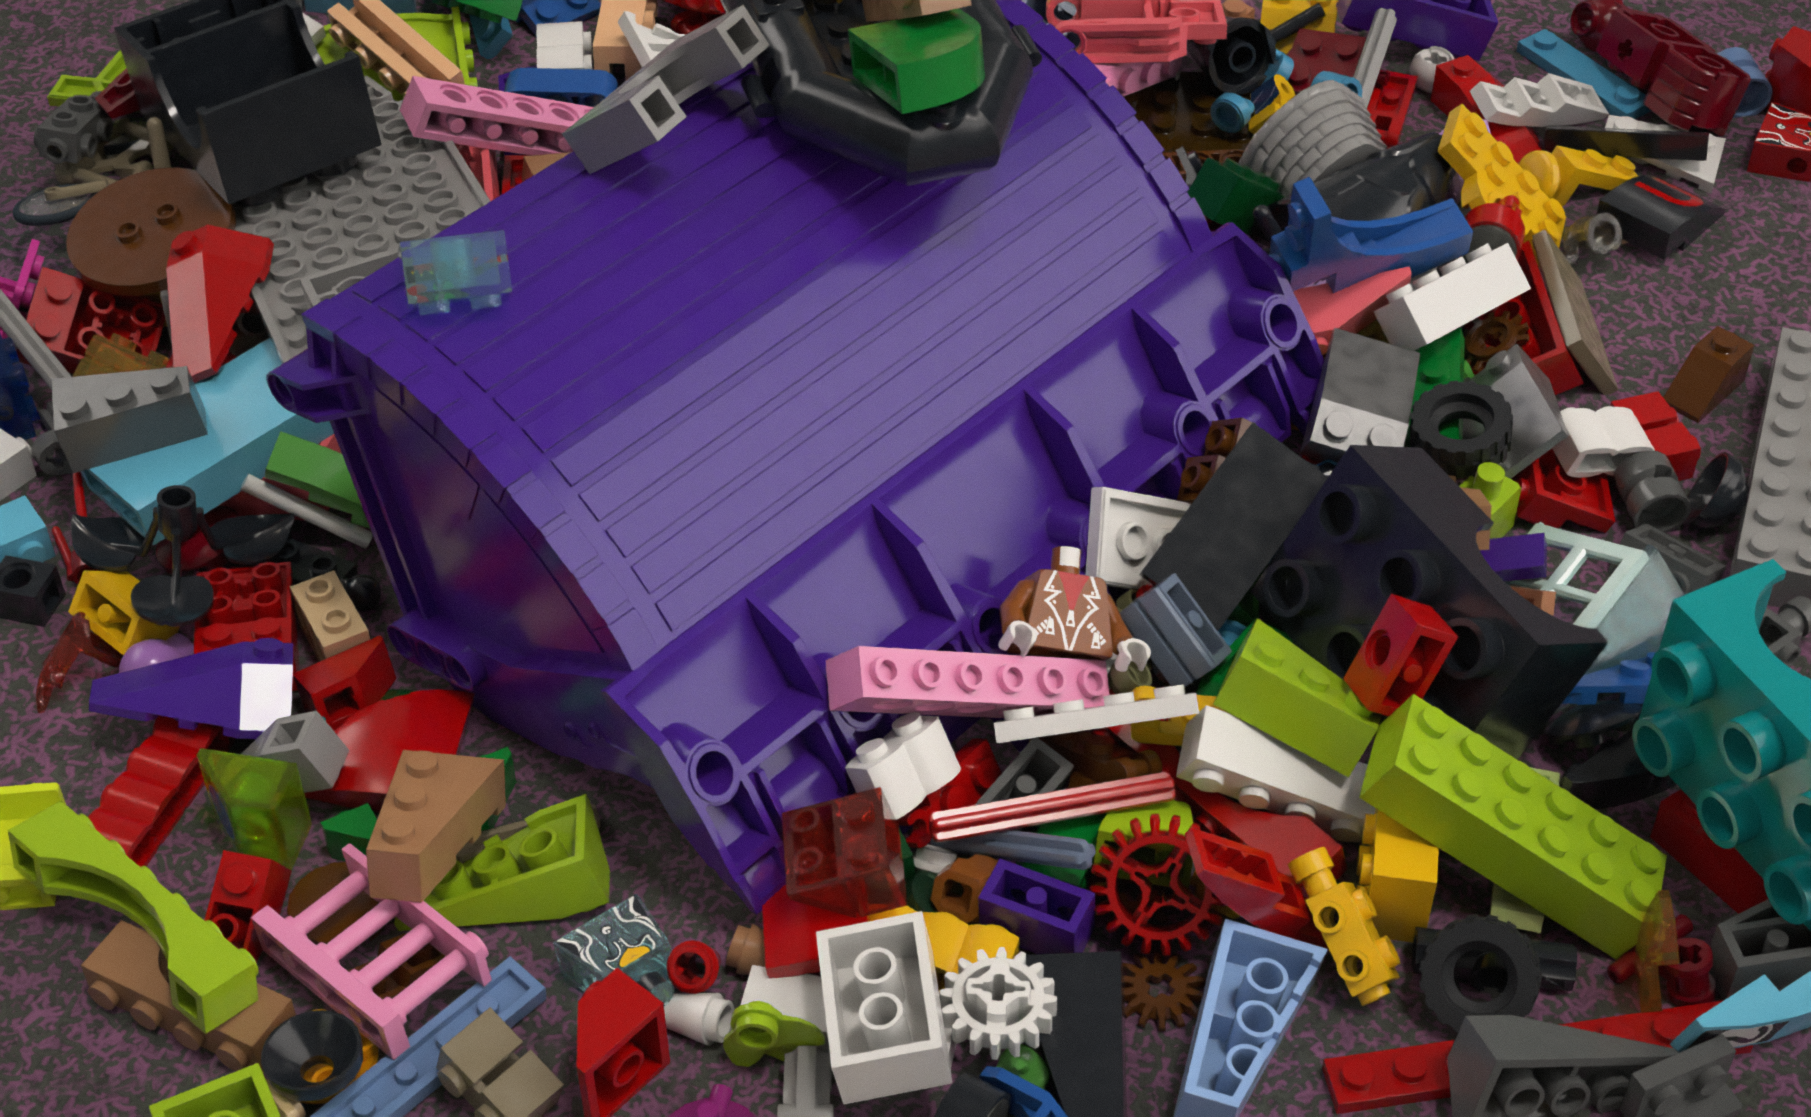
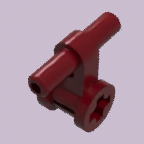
(1688, 981)

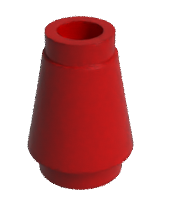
(683, 969)

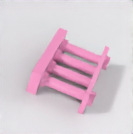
(352, 991)

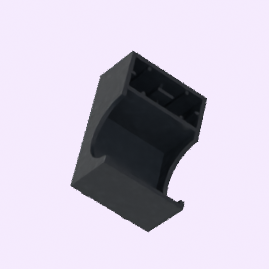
(248, 94)
(1408, 530)

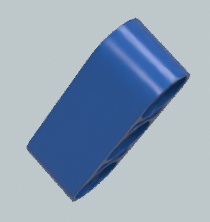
(565, 85)

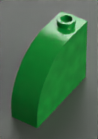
(919, 59)

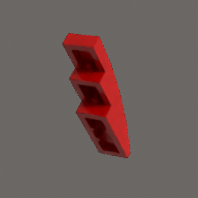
(1252, 886)

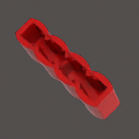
(156, 788)

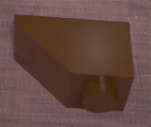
(1710, 374)

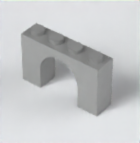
(649, 101)

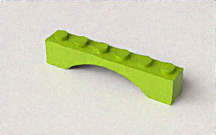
(71, 858)

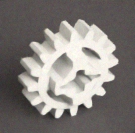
(998, 1003)

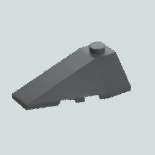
(1540, 1068)

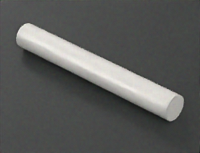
(306, 511)

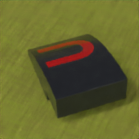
(1659, 214)

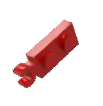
(976, 776)

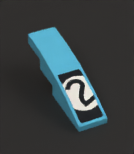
(1753, 1015)

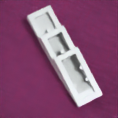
(1539, 104)

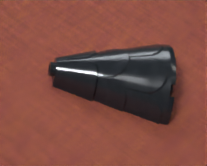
(1380, 187)

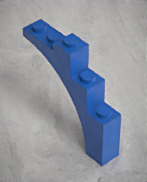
(1350, 251)

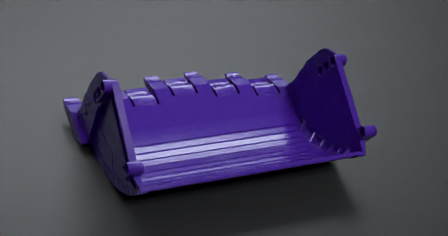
(784, 425)

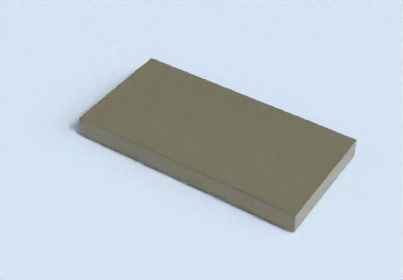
(1574, 313)

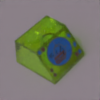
(257, 804)

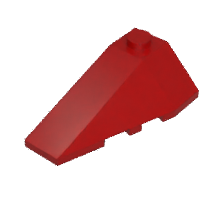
(1452, 88)
(208, 290)

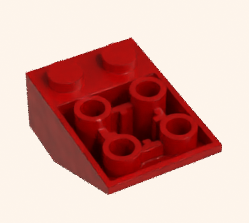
(71, 312)
(248, 607)

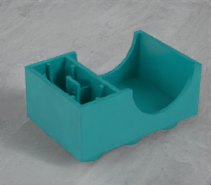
(1735, 732)

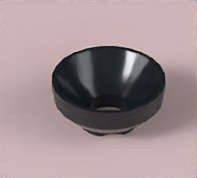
(1717, 493)
(309, 1041)

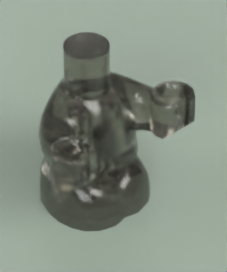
(1593, 233)

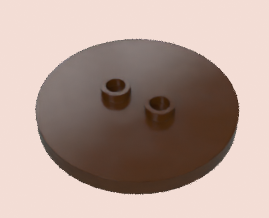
(128, 228)

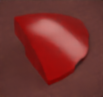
(381, 732)

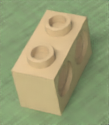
(327, 615)

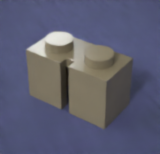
(491, 1076)

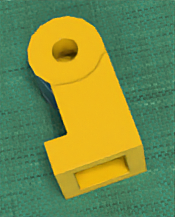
(1268, 99)

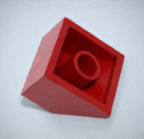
(618, 1042)

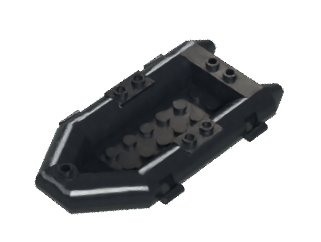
(825, 106)

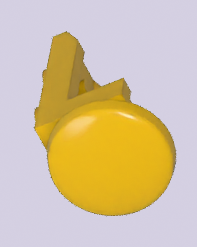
(1566, 168)

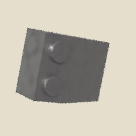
(1360, 396)
(1533, 404)

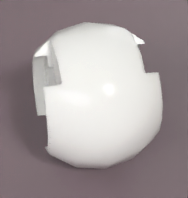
(1425, 64)

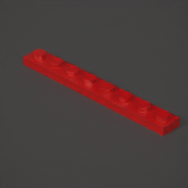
(1422, 1071)

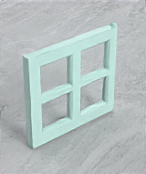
(1580, 547)

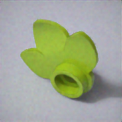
(764, 1030)

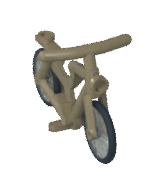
(81, 181)

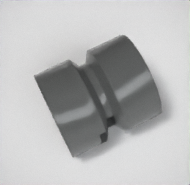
(1652, 491)

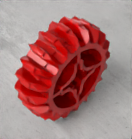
(1139, 871)

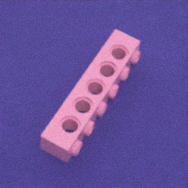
(488, 117)
(959, 682)

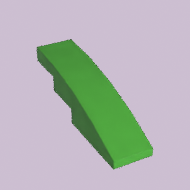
(316, 471)

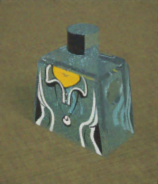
(620, 939)

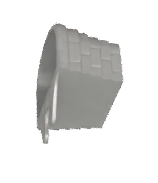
(1313, 136)

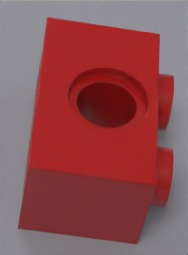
(1399, 655)

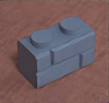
(1177, 632)

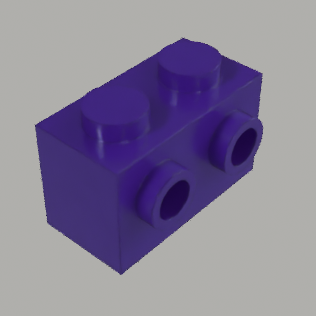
(1038, 909)

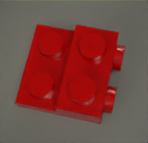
(1553, 496)

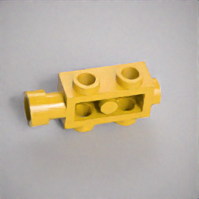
(1354, 933)

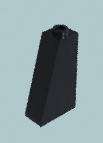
(1087, 1033)

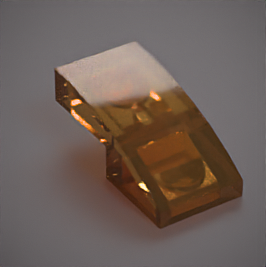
(1655, 947)

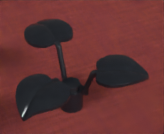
(177, 600)

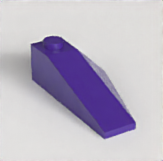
(227, 687)

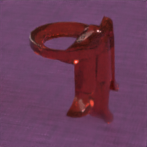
(74, 640)

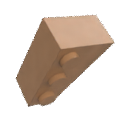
(428, 818)

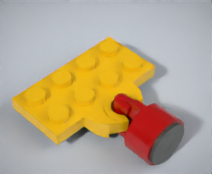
(1501, 194)

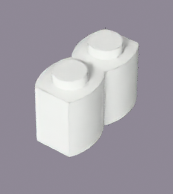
(564, 46)
(1599, 440)
(906, 762)

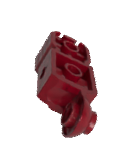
(1681, 72)

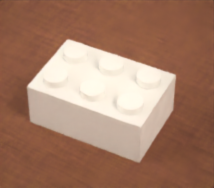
(882, 1008)

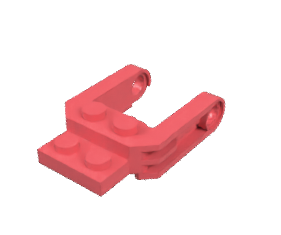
(1140, 28)

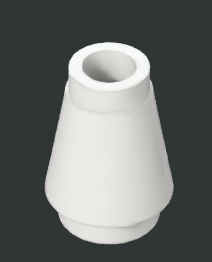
(699, 1016)

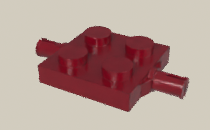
(1326, 51)

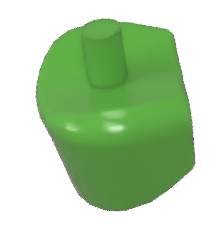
(1027, 1066)

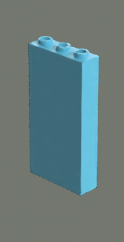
(240, 439)

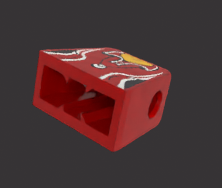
(1783, 144)

